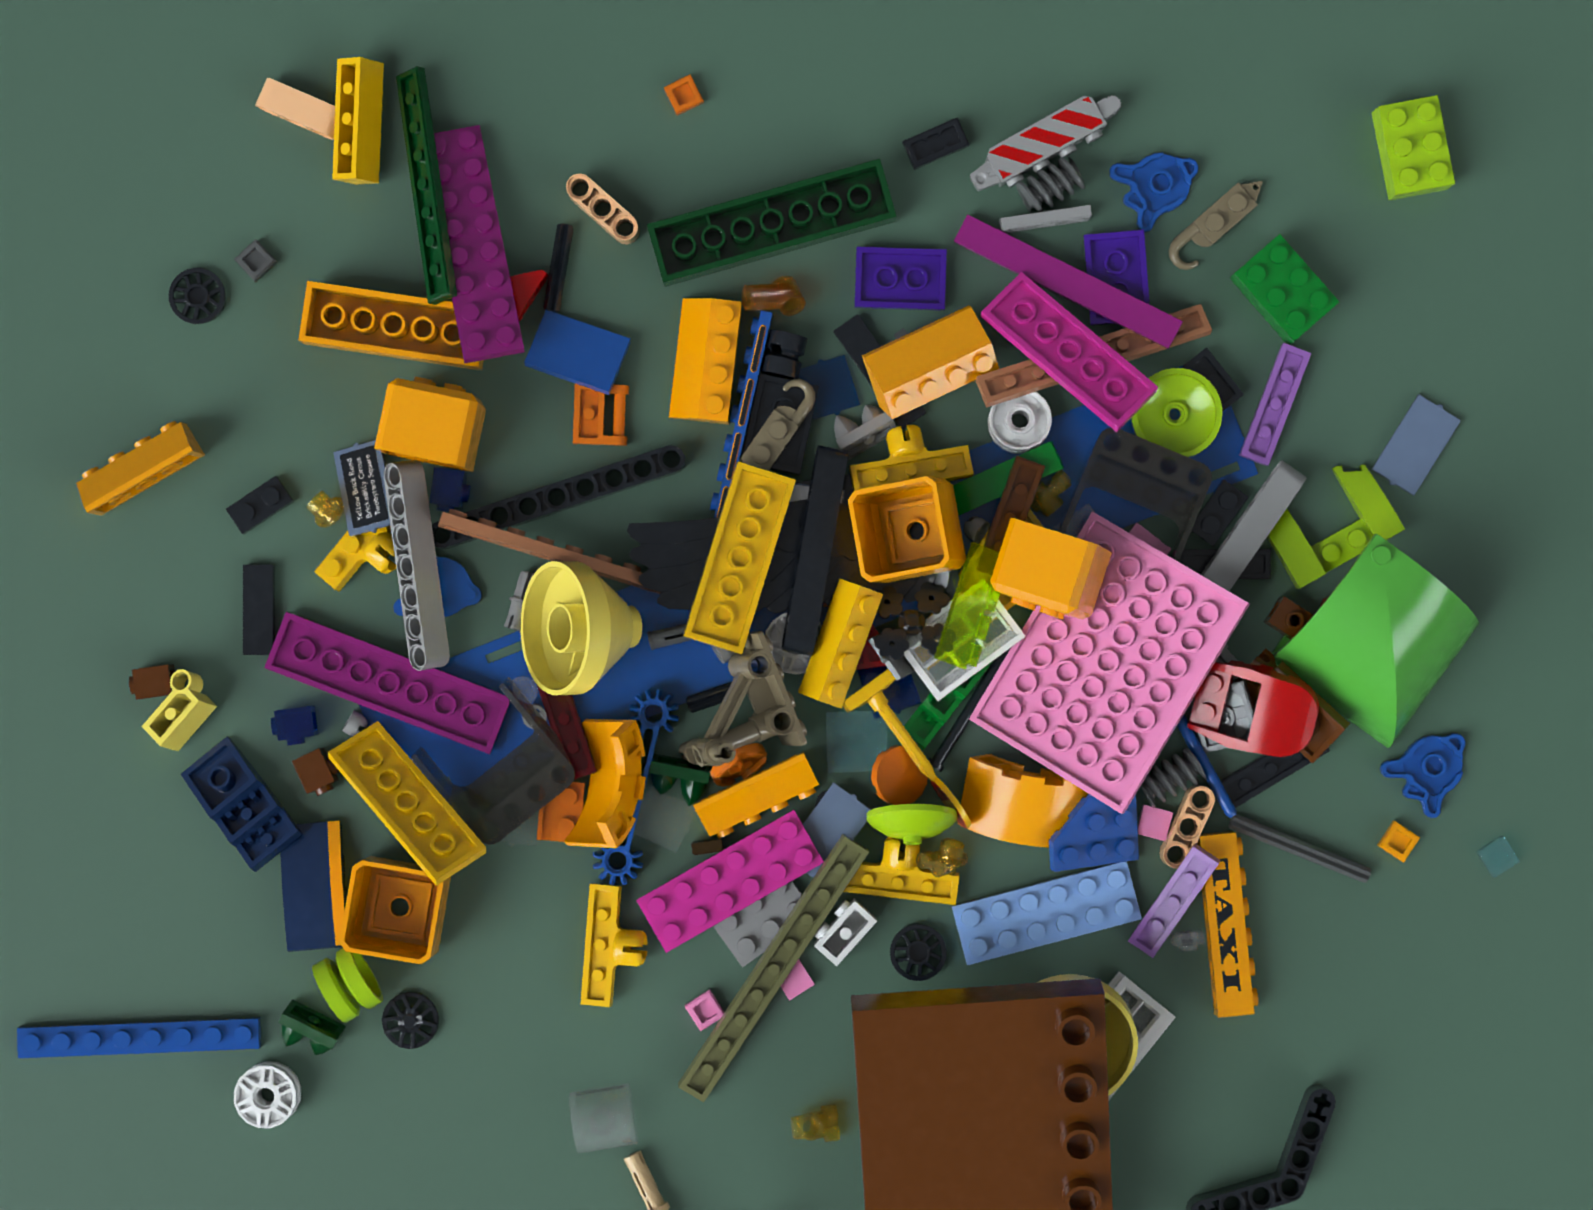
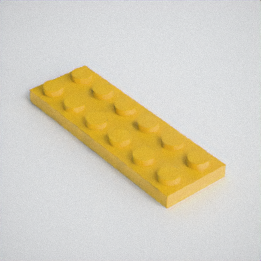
(739, 558)
(407, 803)

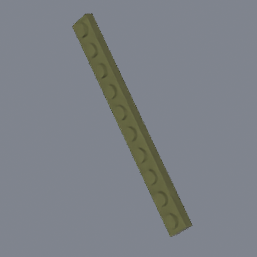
(773, 967)

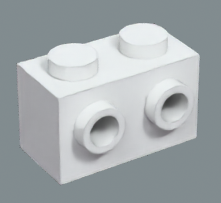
(845, 931)

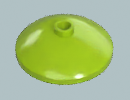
(1198, 408)
(912, 821)

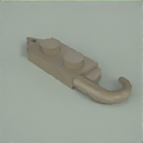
(1216, 221)
(779, 429)

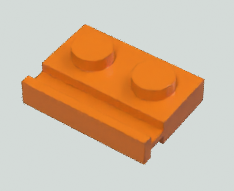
(561, 813)

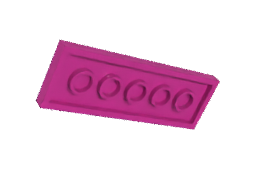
(1069, 352)
(730, 881)

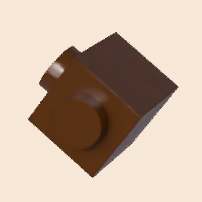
(1287, 617)
(316, 771)

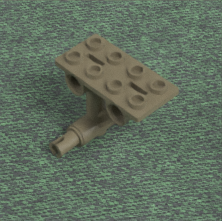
(773, 708)

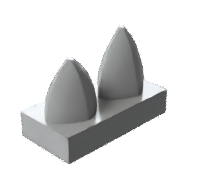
(860, 438)

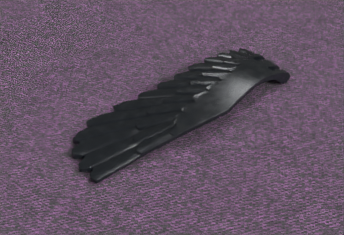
(679, 551)

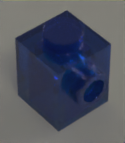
(449, 489)
(295, 724)

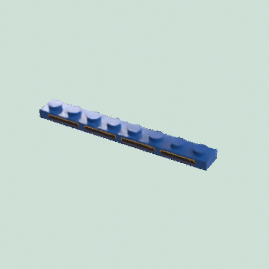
(741, 413)
(139, 1037)

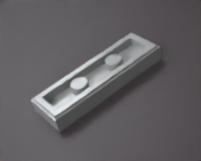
(1045, 219)

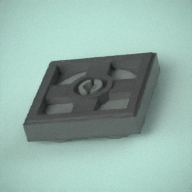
(1236, 718)

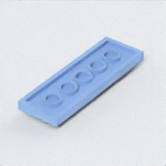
(1046, 912)

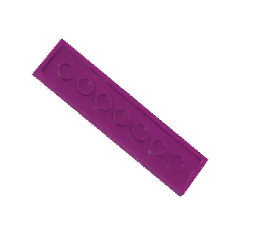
(485, 296)
(387, 683)

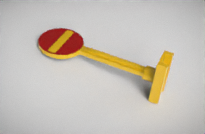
(873, 694)

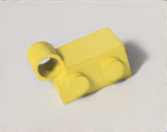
(180, 712)

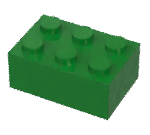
(1284, 289)

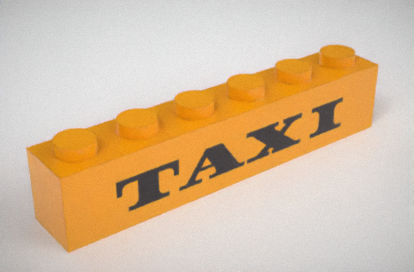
(1226, 928)

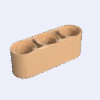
(297, 108)
(595, 196)
(1187, 810)

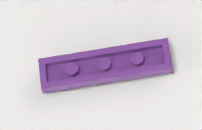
(1275, 404)
(1174, 900)

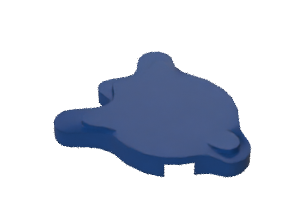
(1156, 185)
(456, 588)
(1430, 769)

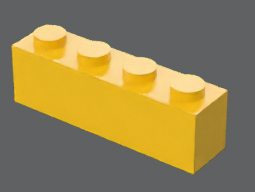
(358, 120)
(840, 643)

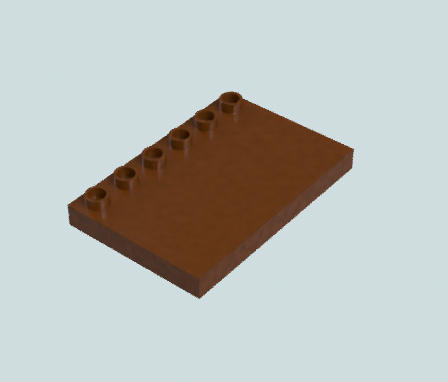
(984, 1097)

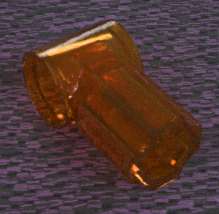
(781, 295)

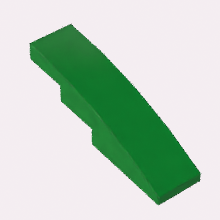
(990, 483)
(933, 714)

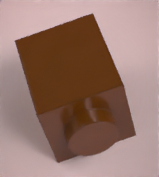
(151, 681)

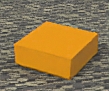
(1398, 841)

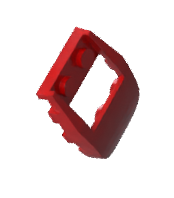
(1282, 716)

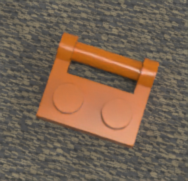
(590, 414)

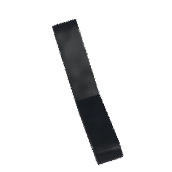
(1285, 1168)

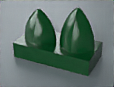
(667, 769)
(303, 1021)

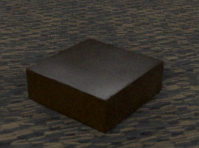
(707, 846)

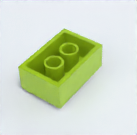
(1413, 147)

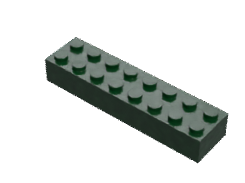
(772, 222)

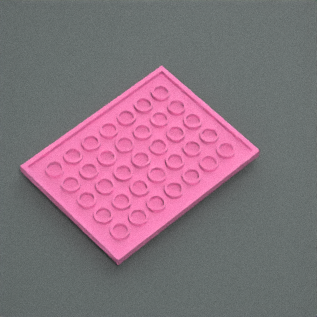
(1111, 688)

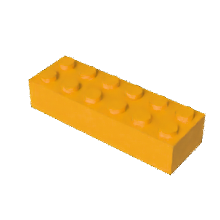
(381, 325)

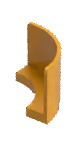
(615, 785)
(1016, 803)

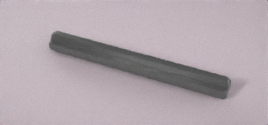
(1300, 848)

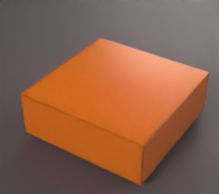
(683, 94)

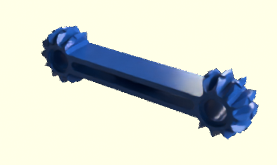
(655, 726)

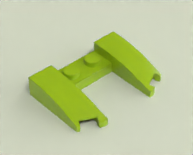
(1308, 562)

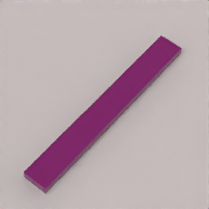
(1068, 282)

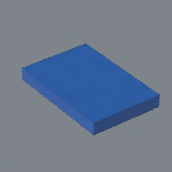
(577, 352)

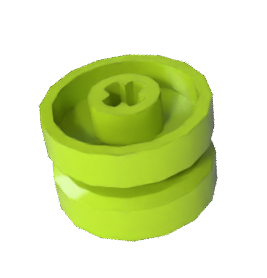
(347, 984)

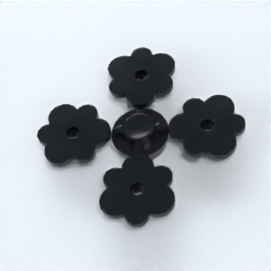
(911, 620)

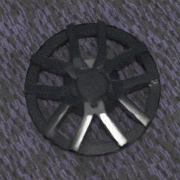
(197, 296)
(918, 952)
(410, 1020)

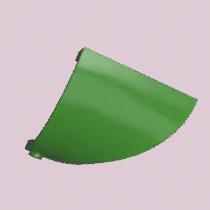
(1380, 640)

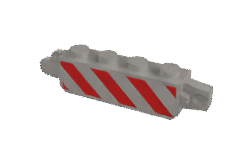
(1045, 140)

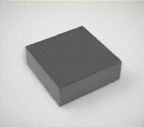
(255, 260)

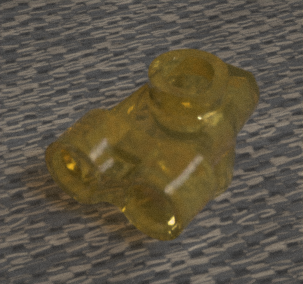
(1047, 495)
(326, 510)
(945, 860)
(823, 1125)

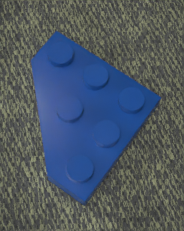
(1095, 836)

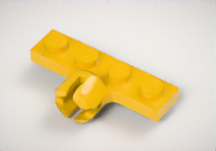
(911, 460)
(353, 552)
(901, 877)
(607, 945)

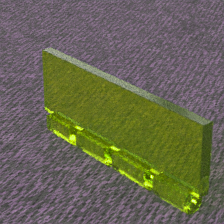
(966, 615)

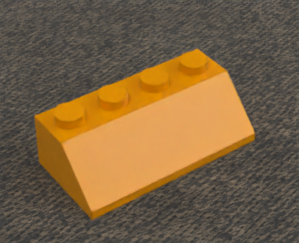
(705, 360)
(930, 362)
(138, 469)
(756, 794)

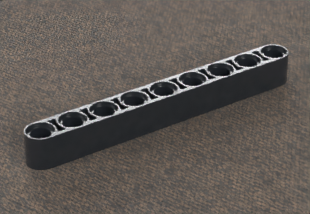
(570, 488)

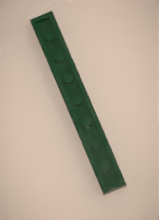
(426, 186)

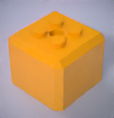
(431, 423)
(882, 529)
(1049, 570)
(372, 925)

